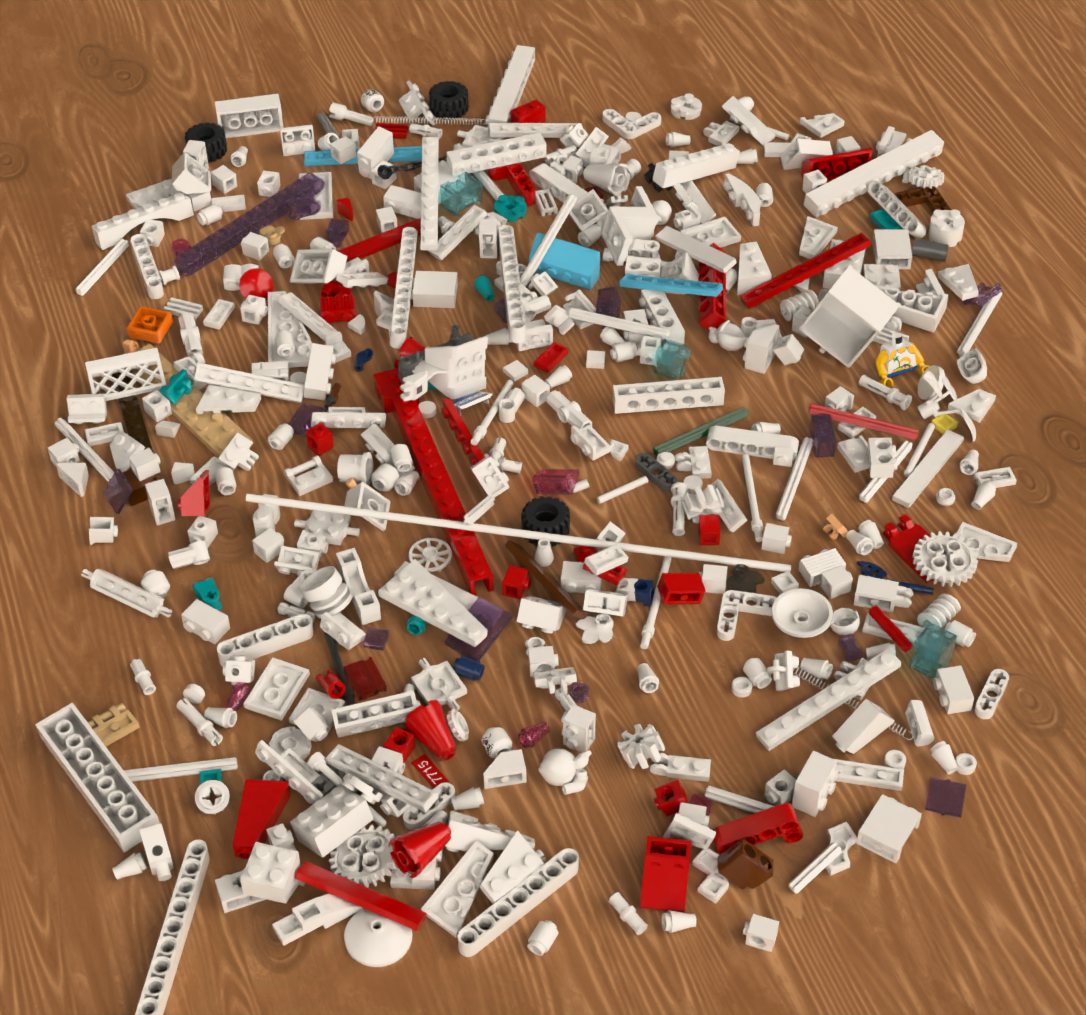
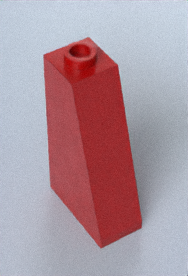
(259, 810)

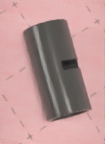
(930, 249)

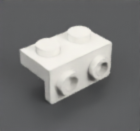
(590, 442)
(296, 560)

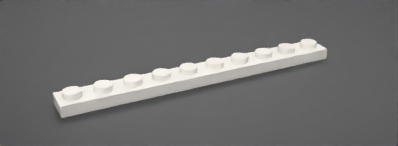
(429, 193)

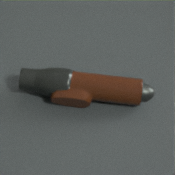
(332, 398)

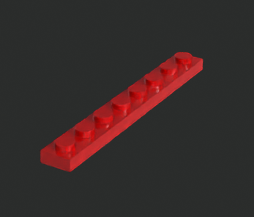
(805, 270)

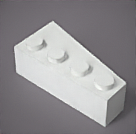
(917, 308)

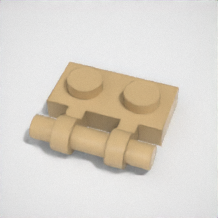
(115, 728)

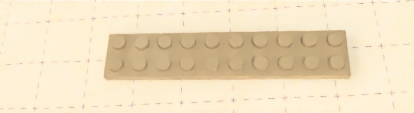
(211, 429)

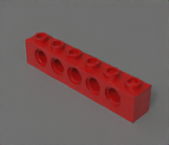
(712, 309)

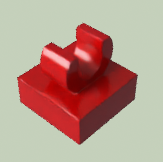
(583, 552)

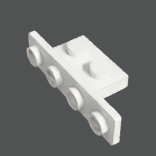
(414, 103)
(748, 121)
(890, 140)
(692, 196)
(348, 418)
(381, 444)
(291, 769)

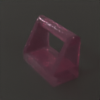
(555, 481)

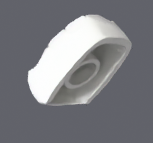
(973, 366)

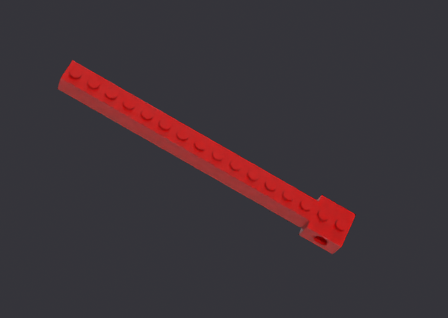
(434, 478)

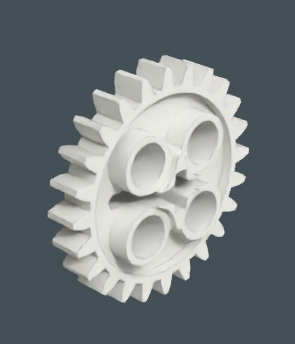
(958, 557)
(364, 857)

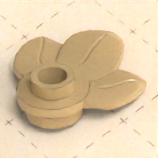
(273, 234)

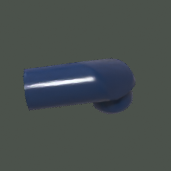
(361, 358)

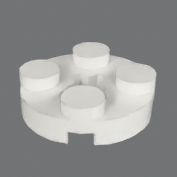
(686, 106)
(368, 792)

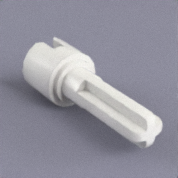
(340, 113)

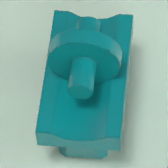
(178, 386)

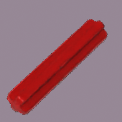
(890, 628)

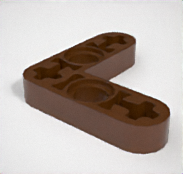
(924, 196)

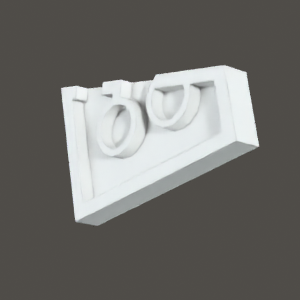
(223, 398)
(511, 868)

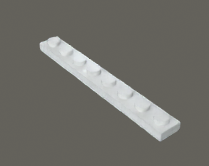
(828, 699)

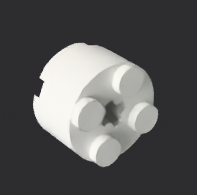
(946, 227)

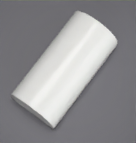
(190, 366)
(919, 723)

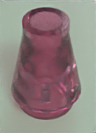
(237, 696)
(532, 735)

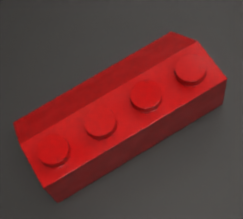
(837, 164)

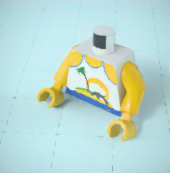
(897, 358)

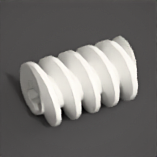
(793, 304)
(939, 611)

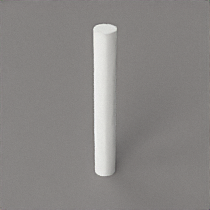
(621, 490)

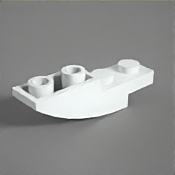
(743, 196)
(312, 914)

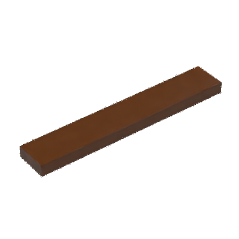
(546, 580)

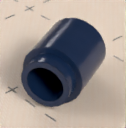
(468, 668)

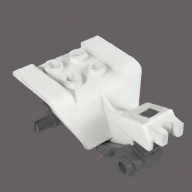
(452, 367)

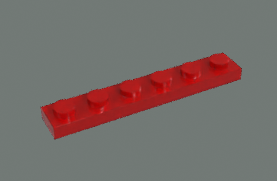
(461, 431)

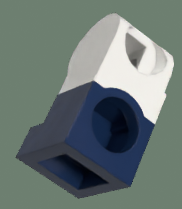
(637, 590)

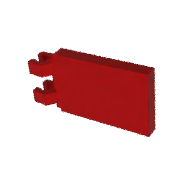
(904, 542)

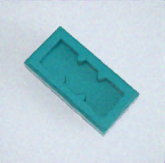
(884, 220)

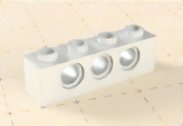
(661, 313)
(373, 714)

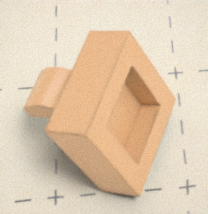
(836, 526)

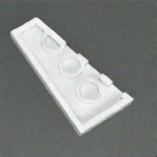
(457, 892)

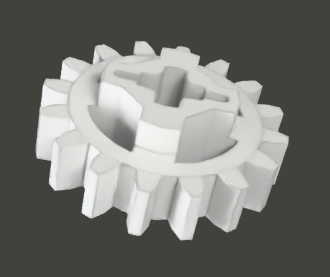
(926, 176)

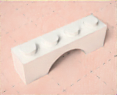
(363, 598)

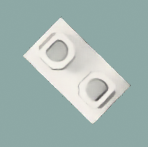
(783, 671)

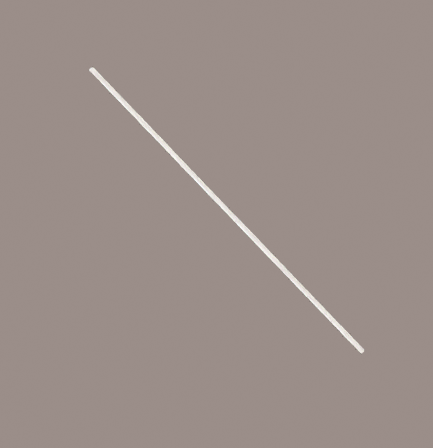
(516, 532)

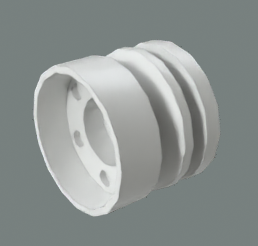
(326, 591)

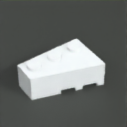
(752, 268)

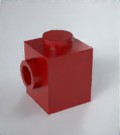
(515, 582)

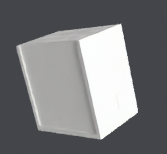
(849, 317)

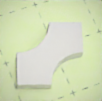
(845, 838)

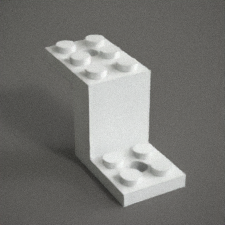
(629, 223)

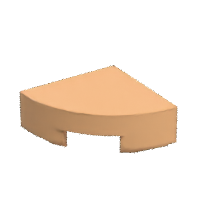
(130, 346)

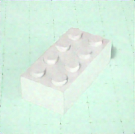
(250, 115)

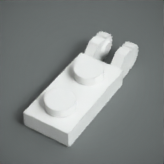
(682, 767)

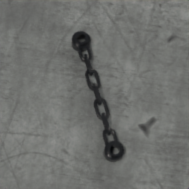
(385, 171)

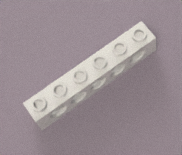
(496, 154)
(668, 395)

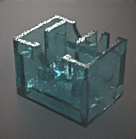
(461, 194)
(933, 650)

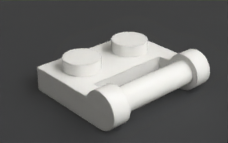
(310, 480)

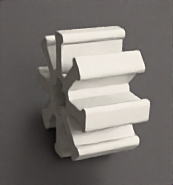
(702, 503)
(641, 746)

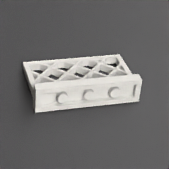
(123, 364)

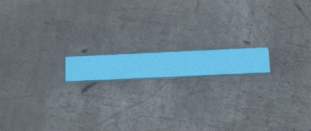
(401, 154)

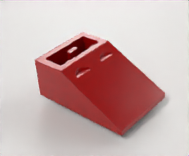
(665, 874)

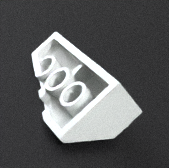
(467, 830)

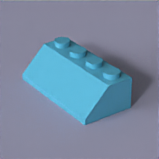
(569, 262)

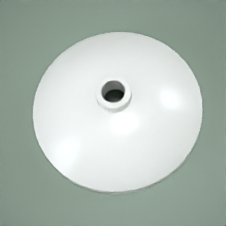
(802, 613)
(376, 946)

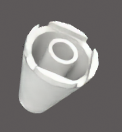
(608, 177)

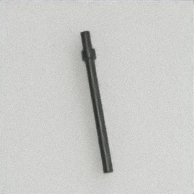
(349, 693)

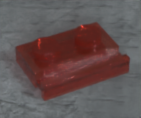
(365, 678)

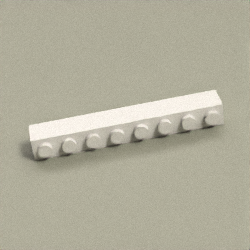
(512, 85)

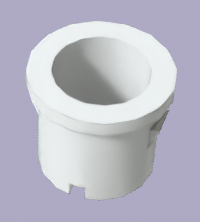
(355, 466)

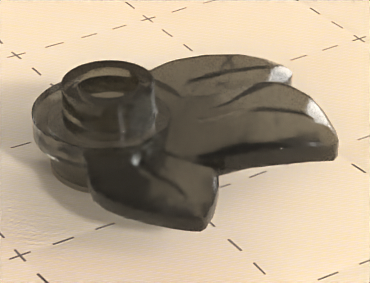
(743, 579)

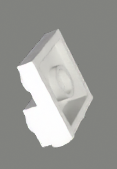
(425, 880)

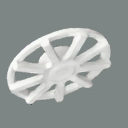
(431, 554)

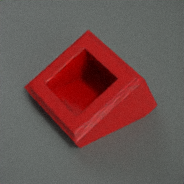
(345, 208)

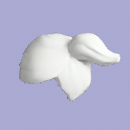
(728, 336)
(560, 766)

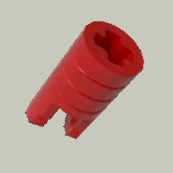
(331, 684)

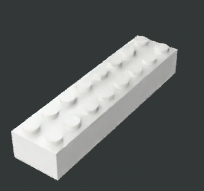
(97, 776)

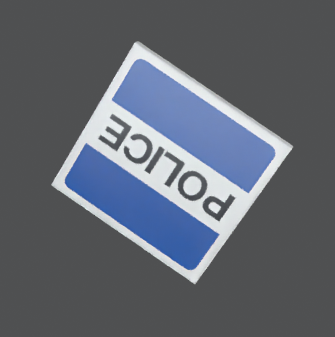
(471, 399)

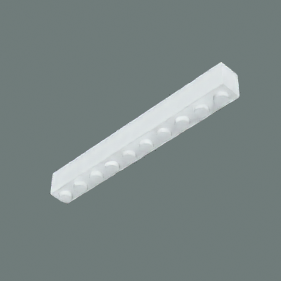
(879, 169)

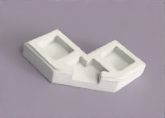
(715, 884)

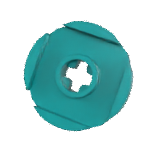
(517, 206)

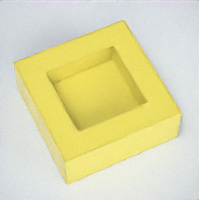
(944, 422)

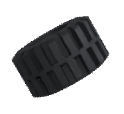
(448, 100)
(213, 137)
(546, 510)

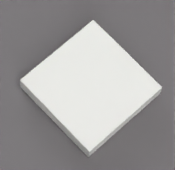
(321, 702)

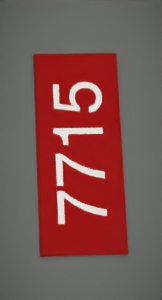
(429, 771)

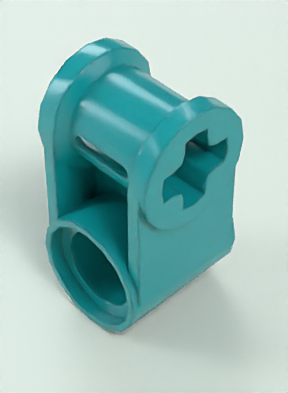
(208, 593)

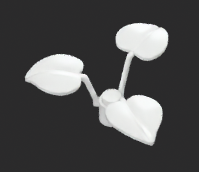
(931, 406)

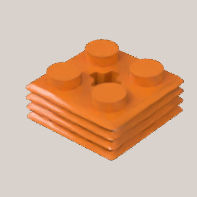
(149, 325)

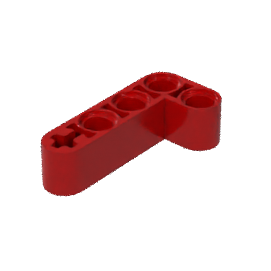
(518, 180)
(760, 828)

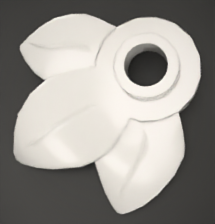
(596, 628)

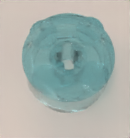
(671, 359)

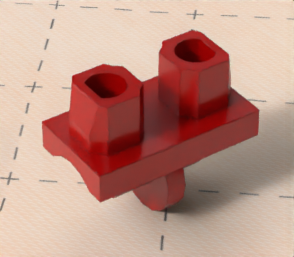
(334, 288)

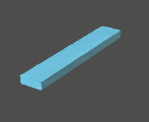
(671, 285)

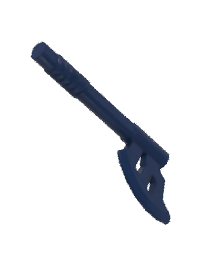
(881, 573)

